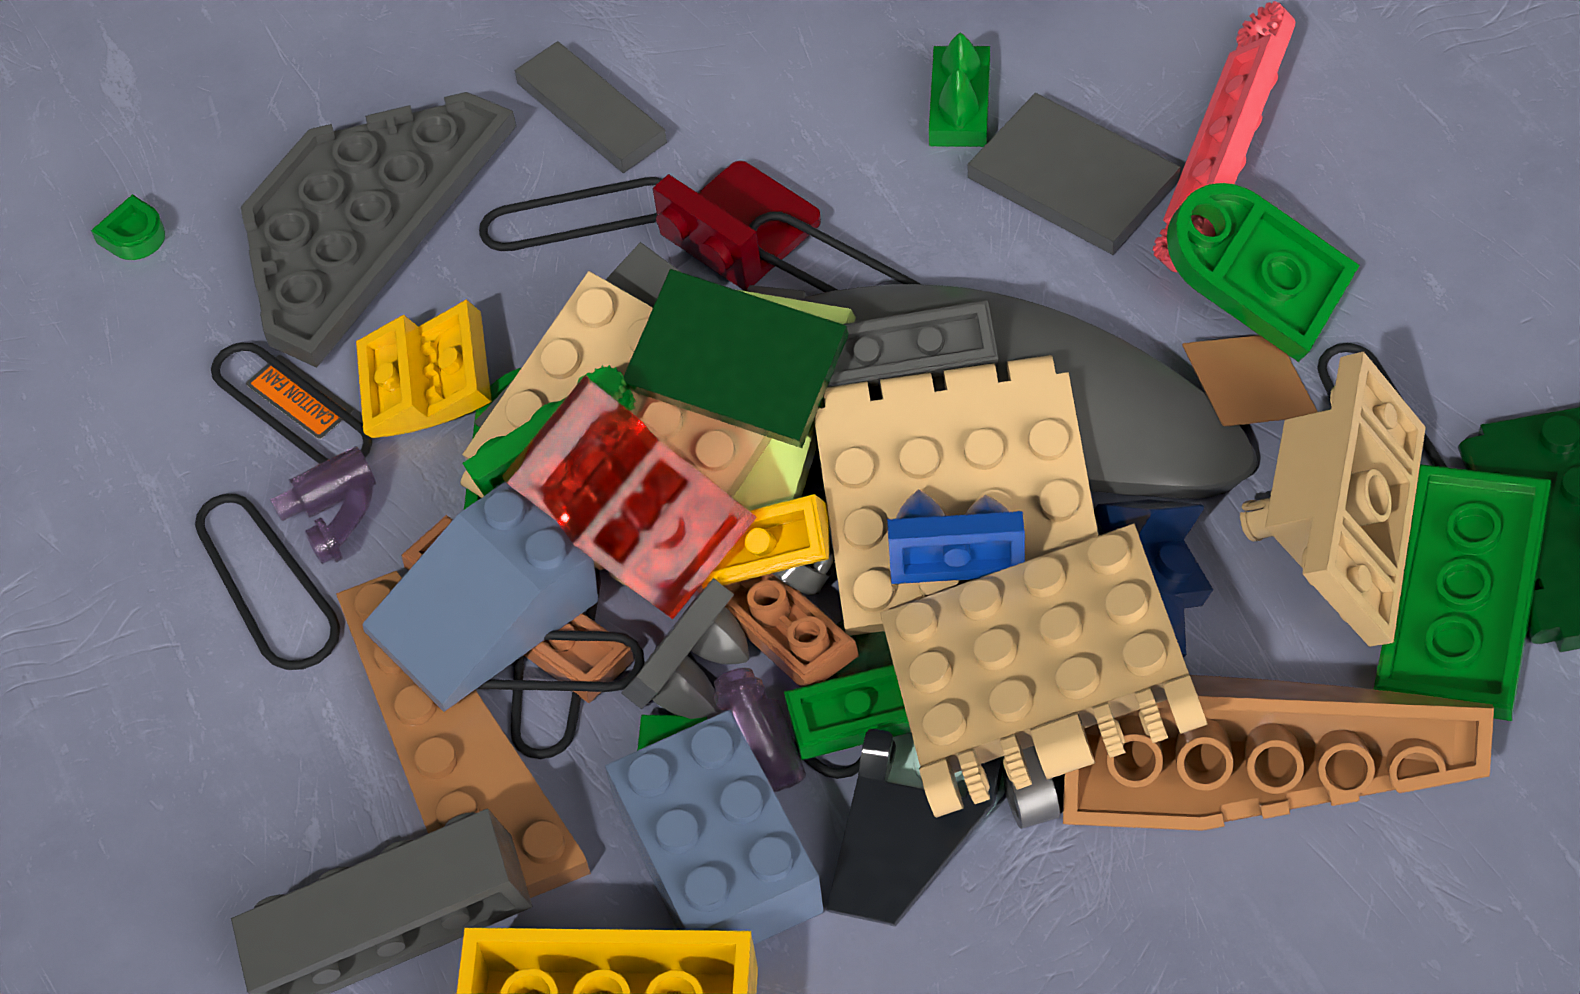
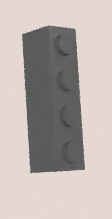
(382, 909)

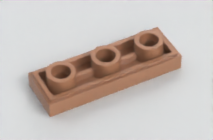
(790, 629)

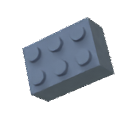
(715, 833)

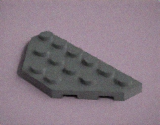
(354, 208)

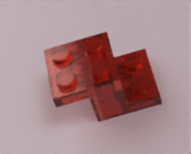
(628, 497)

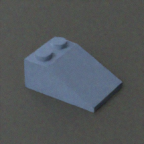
(482, 596)

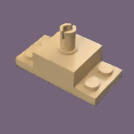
(1348, 497)

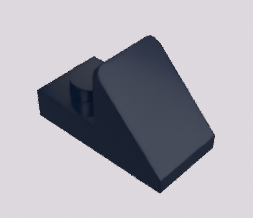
(1162, 534)

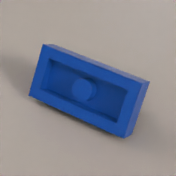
(955, 547)

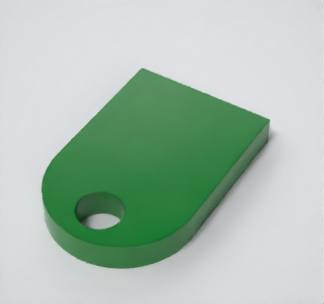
(1259, 265)

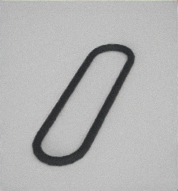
(772, 216)
(591, 230)
(299, 381)
(577, 685)

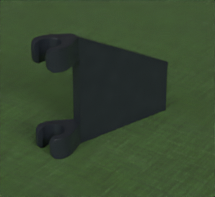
(894, 840)

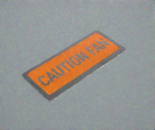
(295, 401)

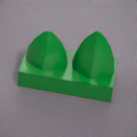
(959, 94)

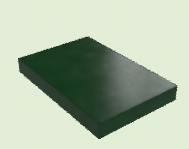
(736, 358)

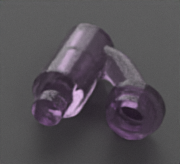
(322, 487)
(762, 726)

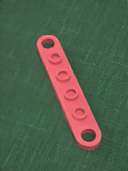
(1232, 113)

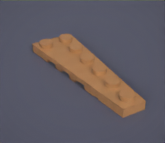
(462, 757)

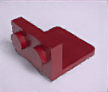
(718, 217)

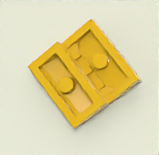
(423, 372)

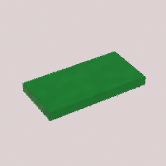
(1467, 587)

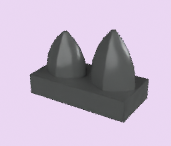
(672, 676)

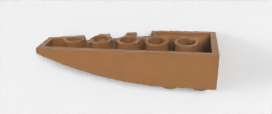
(1277, 751)

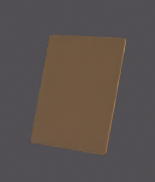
(1249, 380)

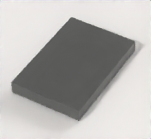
(1074, 173)

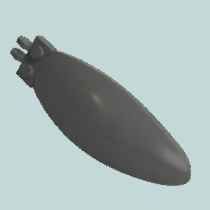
(1135, 416)

